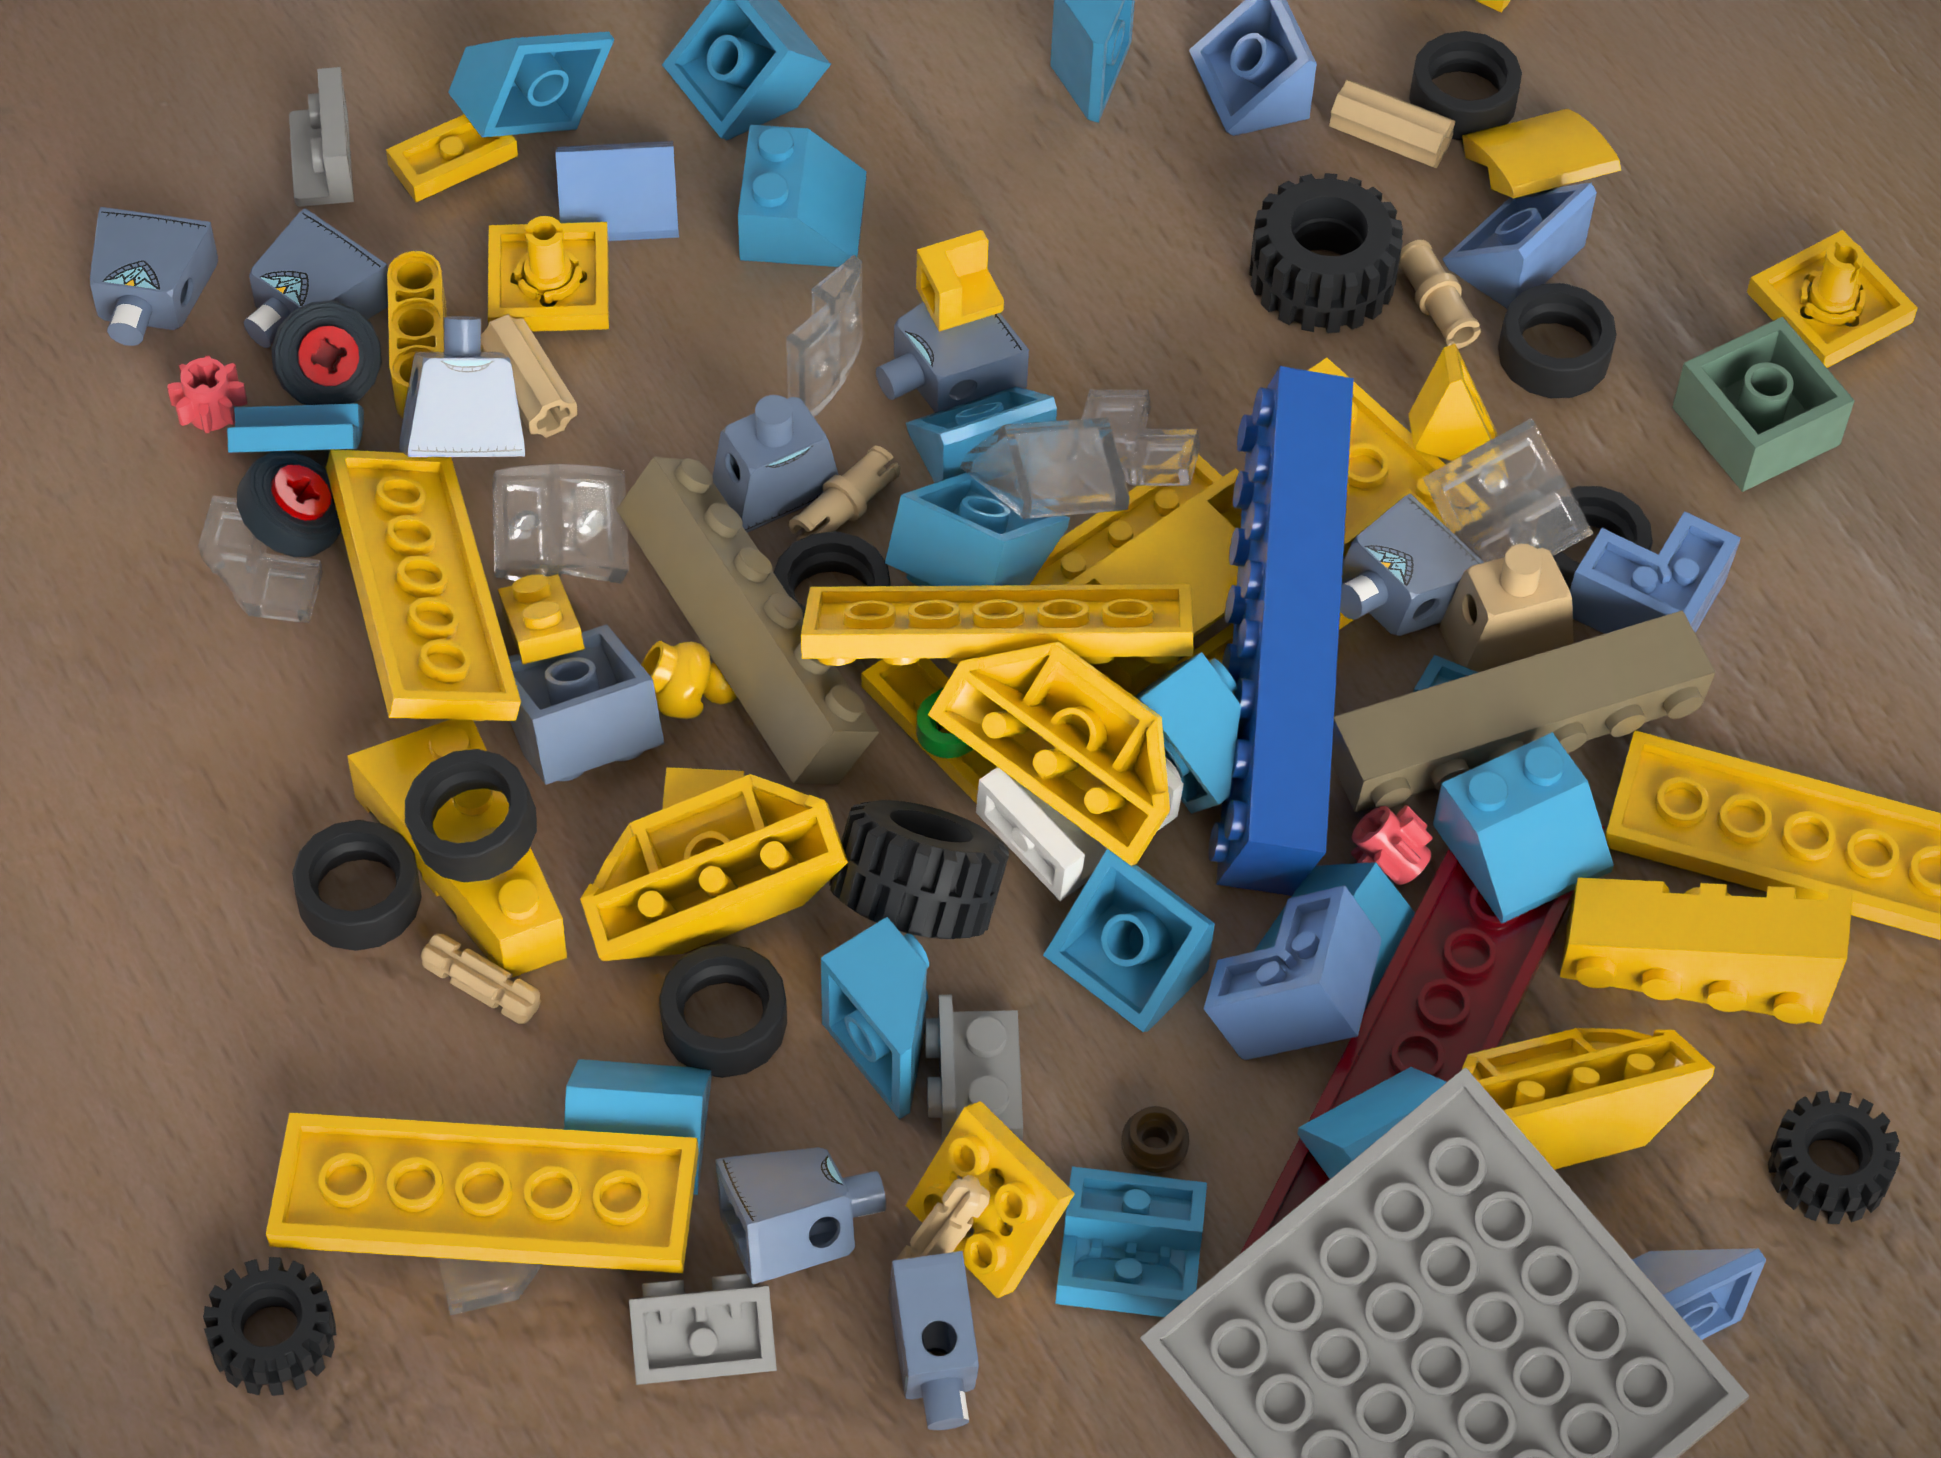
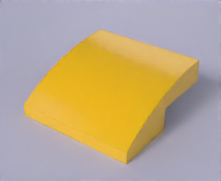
(1541, 153)

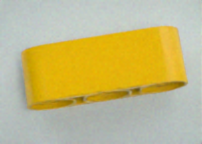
(414, 316)

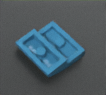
(296, 428)
(1130, 1242)

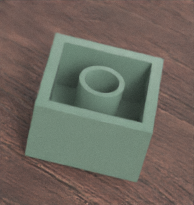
(1762, 403)

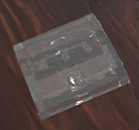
(828, 342)
(1508, 496)
(559, 522)

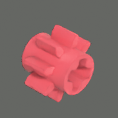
(207, 394)
(1393, 843)

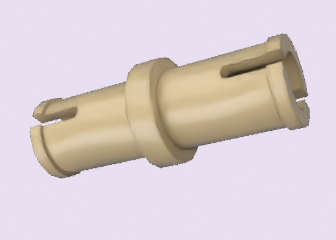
(1438, 294)
(846, 495)

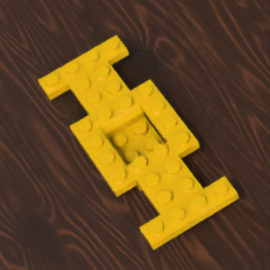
(1178, 539)

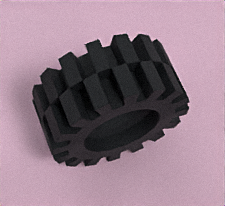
(1840, 1124)
(262, 1290)

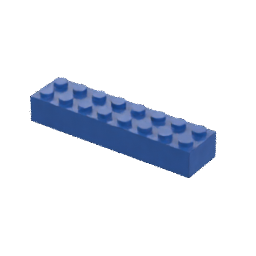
(1285, 629)

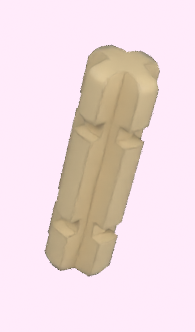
(481, 978)
(950, 1220)

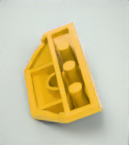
(1065, 739)
(711, 869)
(1591, 1088)

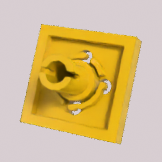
(547, 265)
(1843, 291)
(1020, 1189)

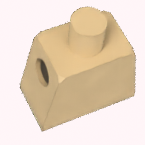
(1508, 610)

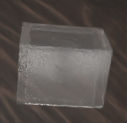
(1051, 468)

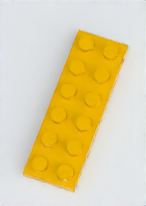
(422, 587)
(995, 619)
(1778, 831)
(484, 1192)

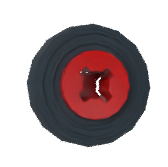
(302, 342)
(289, 504)

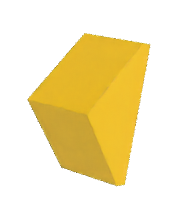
(1449, 412)

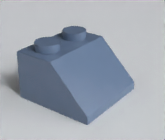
(585, 708)

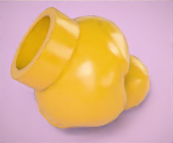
(683, 676)

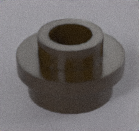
(1158, 1123)

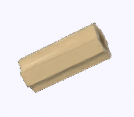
(1392, 123)
(541, 394)

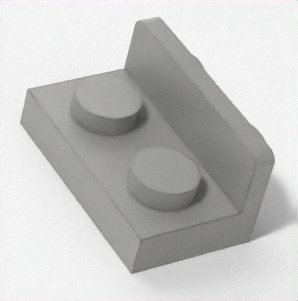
(322, 145)
(976, 1064)
(703, 1331)

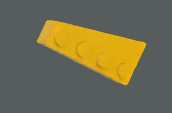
(505, 916)
(1710, 946)

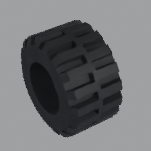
(1332, 218)
(920, 869)

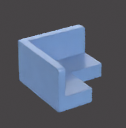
(1630, 585)
(1304, 987)

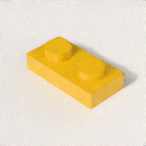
(447, 157)
(540, 618)

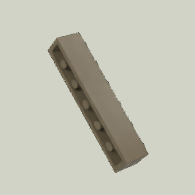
(746, 621)
(1573, 691)

